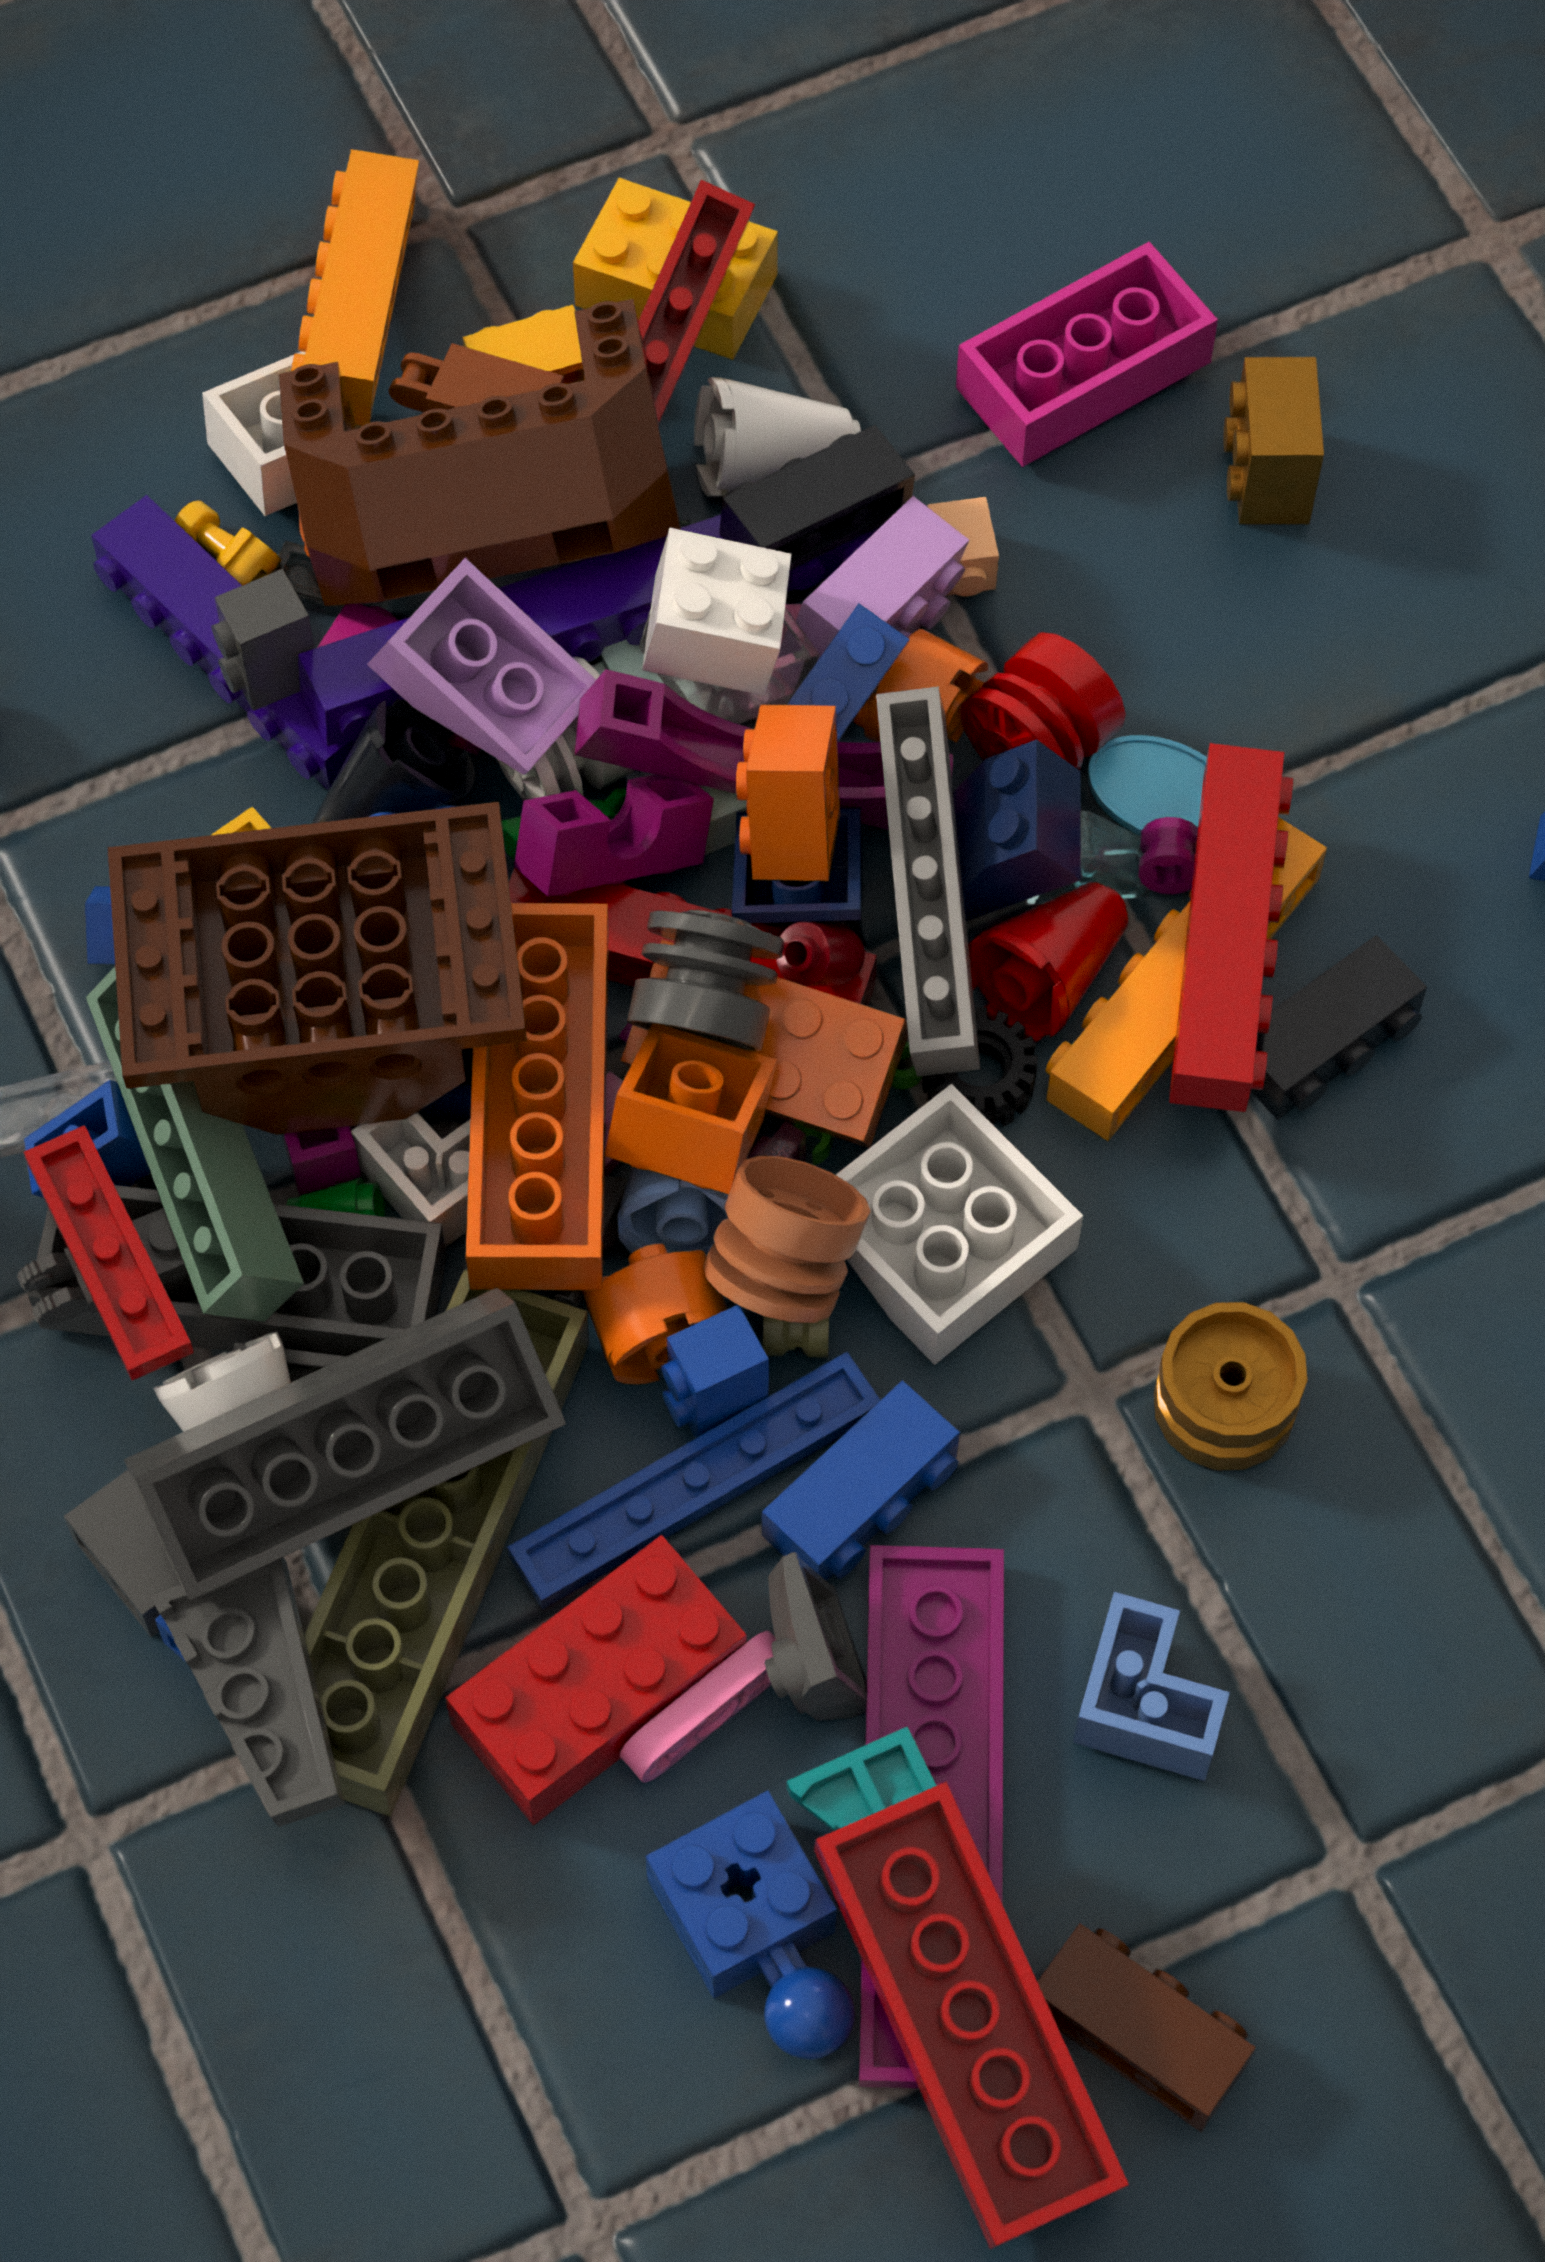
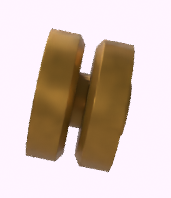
(1229, 1386)

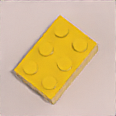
(632, 243)

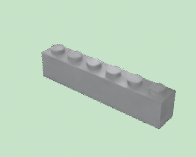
(927, 882)

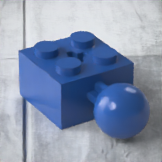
(733, 1941)

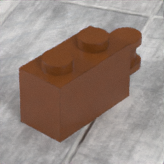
(463, 379)

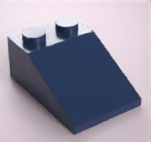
(1018, 828)
(804, 900)

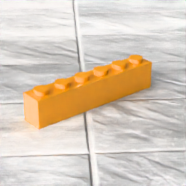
(359, 273)
(1134, 1032)

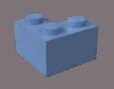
(1137, 1707)

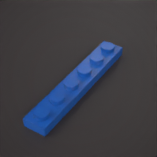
(692, 1480)

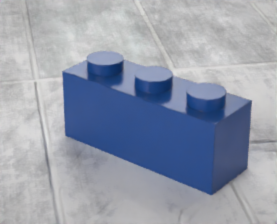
(863, 1483)

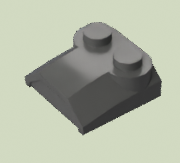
(813, 1645)

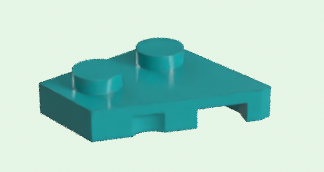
(863, 1781)

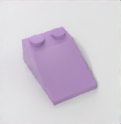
(484, 670)

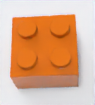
(790, 792)
(690, 1108)

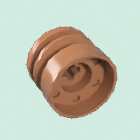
(786, 1239)

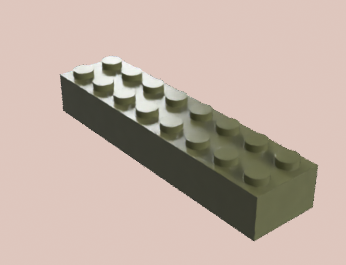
(415, 1583)

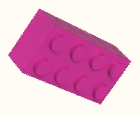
(1085, 353)

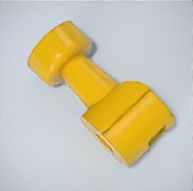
(239, 555)

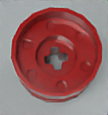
(1049, 695)

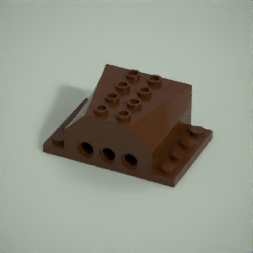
(316, 965)

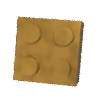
(1274, 440)

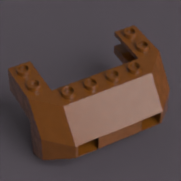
(487, 481)

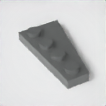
(261, 1686)

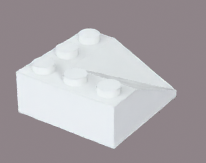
(954, 1223)

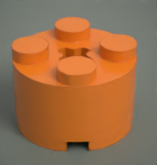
(926, 664)
(648, 1304)

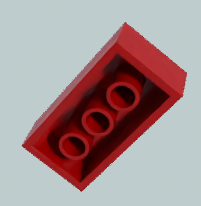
(591, 1677)

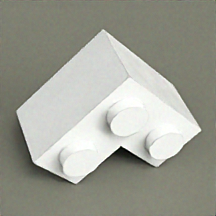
(418, 1170)

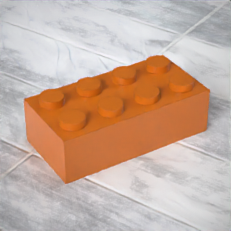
(830, 1057)

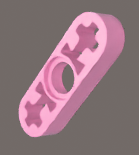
(700, 1710)

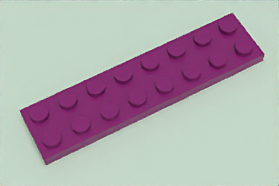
(940, 1674)

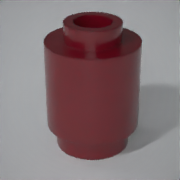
(820, 954)

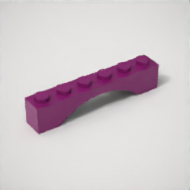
(662, 734)

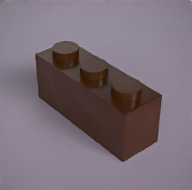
(1144, 2025)

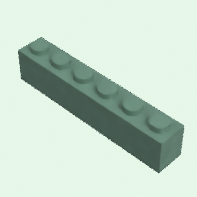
(206, 1187)

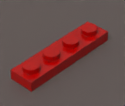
(108, 1253)

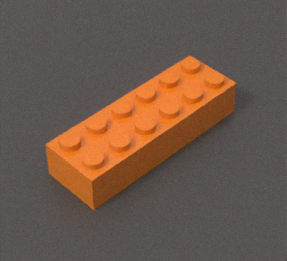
(543, 1113)

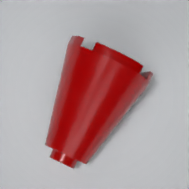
(1047, 957)

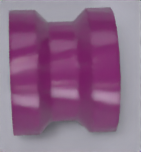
(1168, 855)

